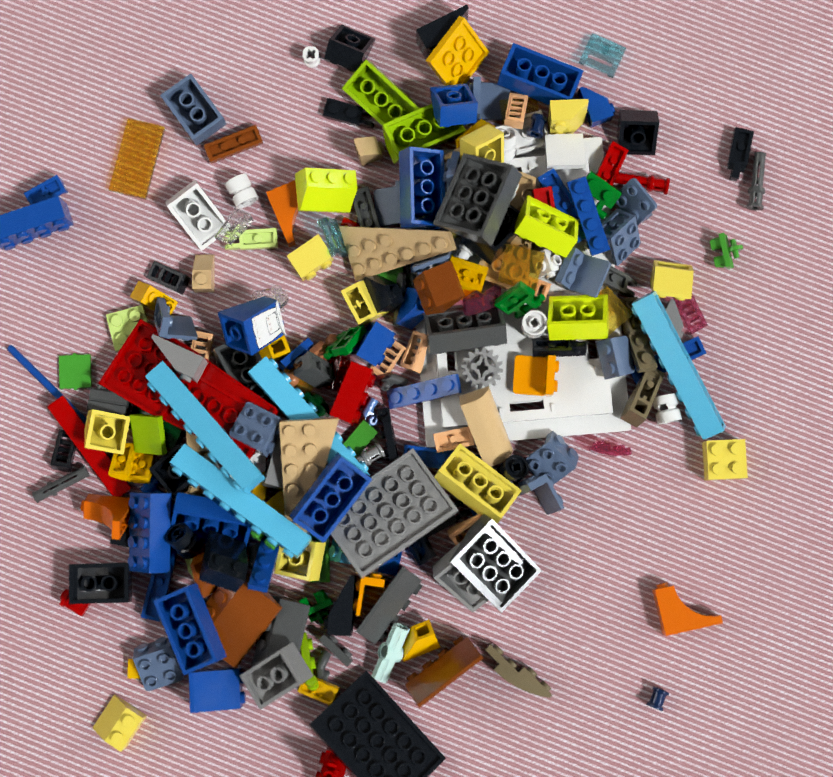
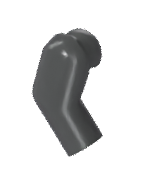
(390, 380)
(321, 664)

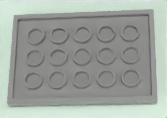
(392, 514)

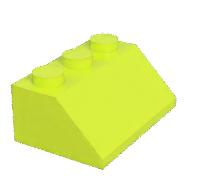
(325, 190)
(547, 226)
(578, 317)

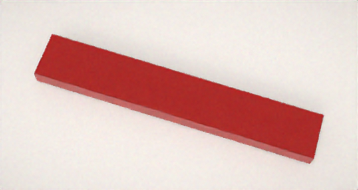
(97, 459)

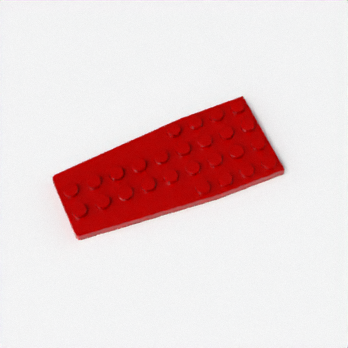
(215, 390)

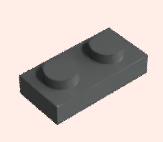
(343, 655)

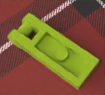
(306, 646)

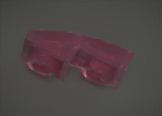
(480, 302)
(601, 448)

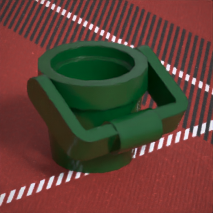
(318, 402)

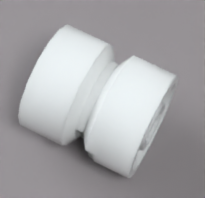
(509, 141)
(240, 188)
(534, 324)
(667, 415)

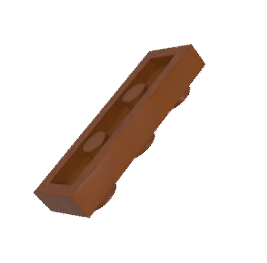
(233, 144)

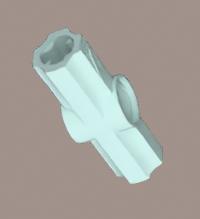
(390, 652)

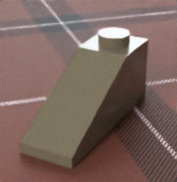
(642, 398)

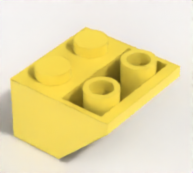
(672, 280)
(360, 303)

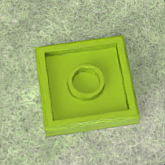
(148, 434)

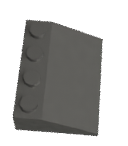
(478, 198)
(494, 563)

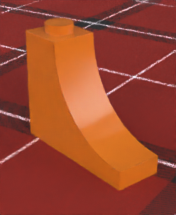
(285, 206)
(108, 510)
(675, 615)

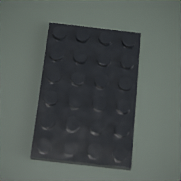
(375, 734)

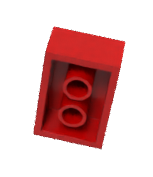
(353, 393)

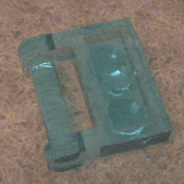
(604, 50)
(333, 236)

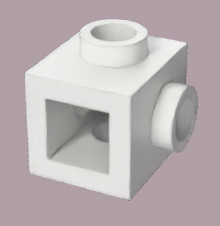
(551, 264)

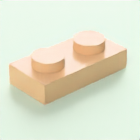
(451, 439)

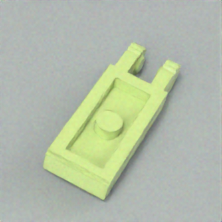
(255, 239)

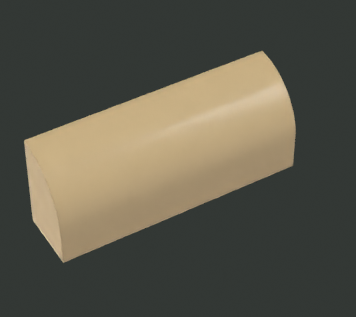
(486, 426)

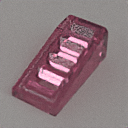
(692, 302)

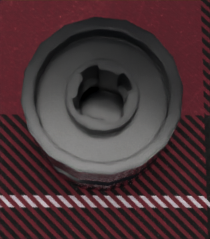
(514, 468)
(184, 540)

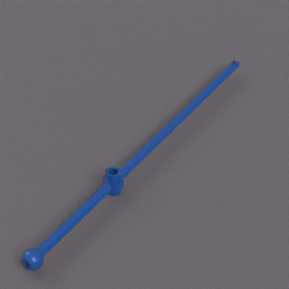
(154, 483)

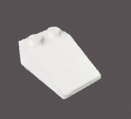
(196, 214)

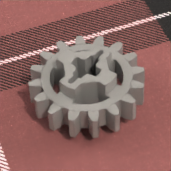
(473, 368)

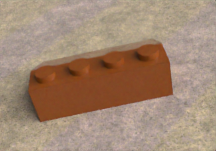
(241, 618)
(443, 670)

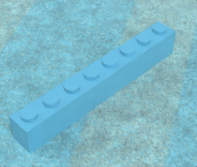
(678, 365)
(292, 404)
(205, 427)
(245, 506)

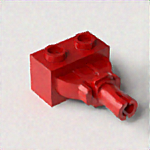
(330, 765)

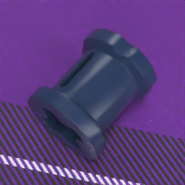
(536, 126)
(657, 698)

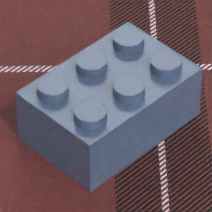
(193, 109)

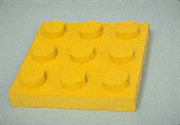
(457, 54)

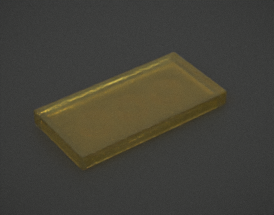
(137, 158)

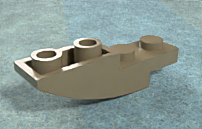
(638, 341)
(522, 679)

